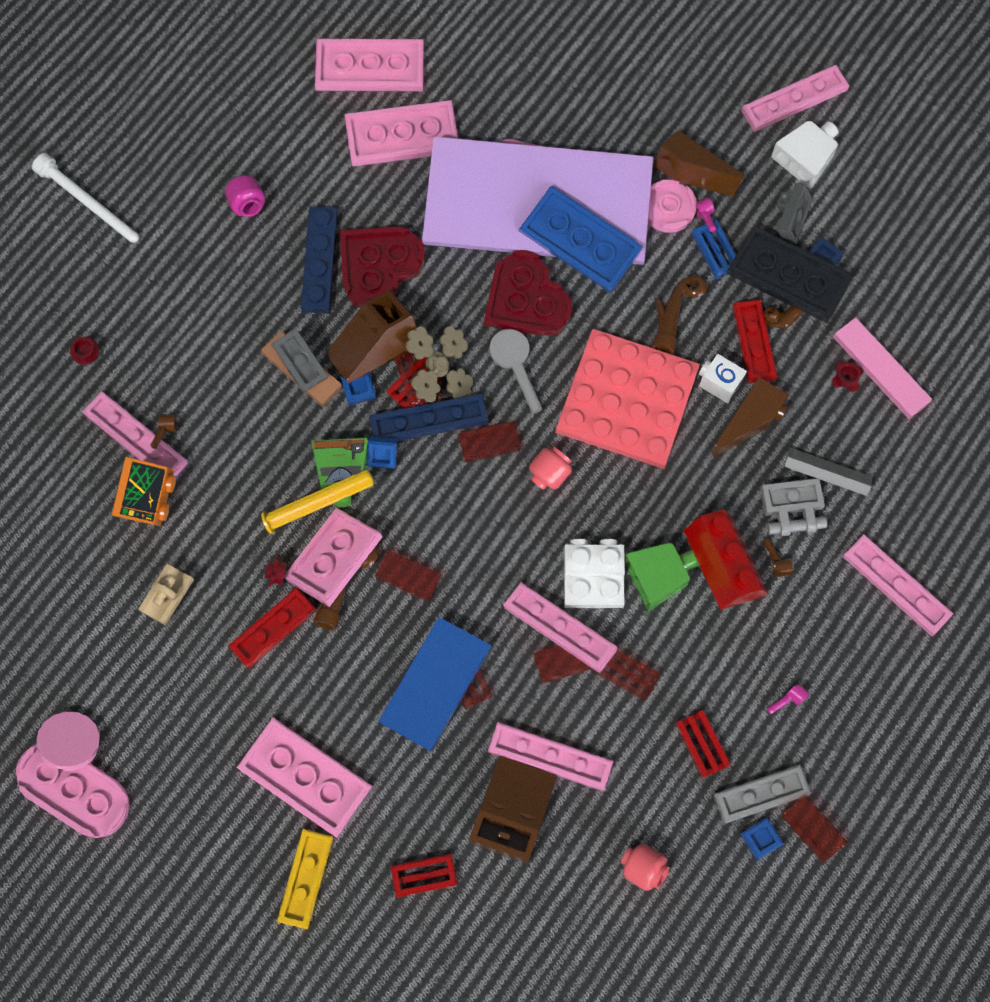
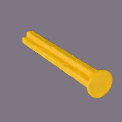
(317, 500)

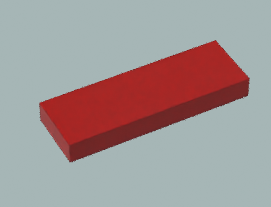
(754, 341)
(272, 628)

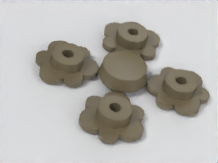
(437, 363)

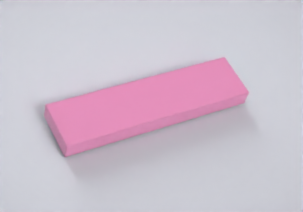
(795, 98)
(882, 368)
(131, 433)
(898, 585)
(560, 627)
(550, 756)

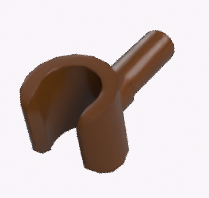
(166, 423)
(780, 567)

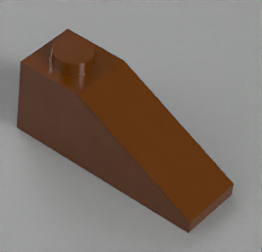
(694, 165)
(754, 415)

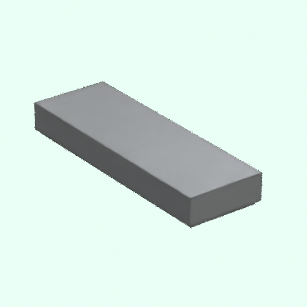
(828, 471)
(761, 794)

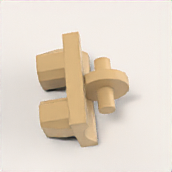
(166, 594)

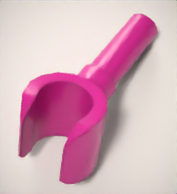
(705, 208)
(796, 694)

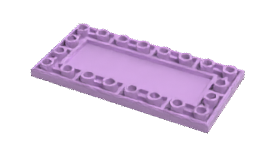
(489, 189)

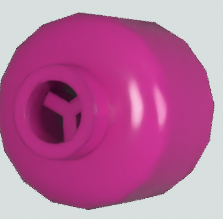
(245, 196)

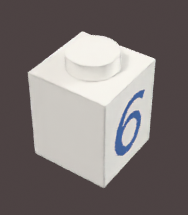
(721, 378)

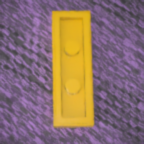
(305, 879)

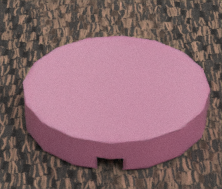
(671, 206)
(68, 741)

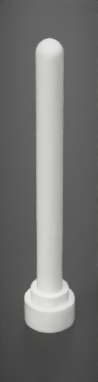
(46, 167)

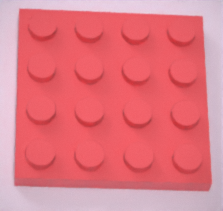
(627, 398)

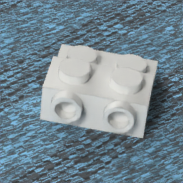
(594, 574)

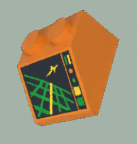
(144, 492)

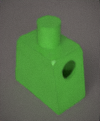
(659, 572)

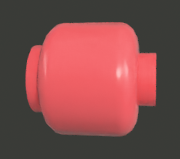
(550, 468)
(645, 867)

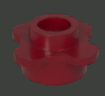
(850, 369)
(275, 571)

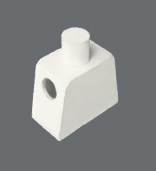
(807, 151)

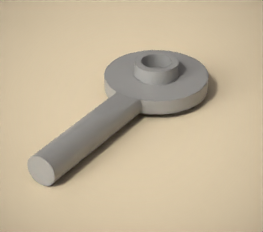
(510, 350)

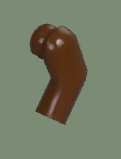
(781, 319)

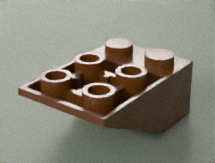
(371, 337)
(513, 809)

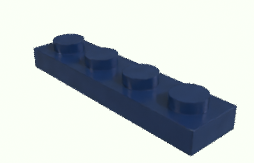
(319, 260)
(430, 418)

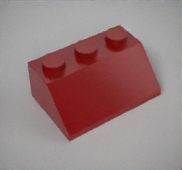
(724, 559)

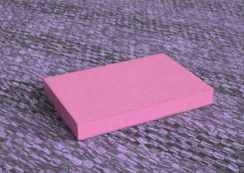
(333, 556)

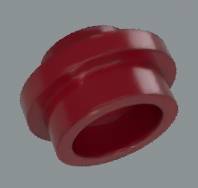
(84, 350)

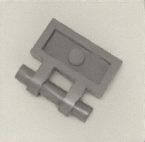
(790, 498)

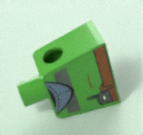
(339, 460)

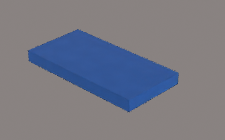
(581, 239)
(435, 684)

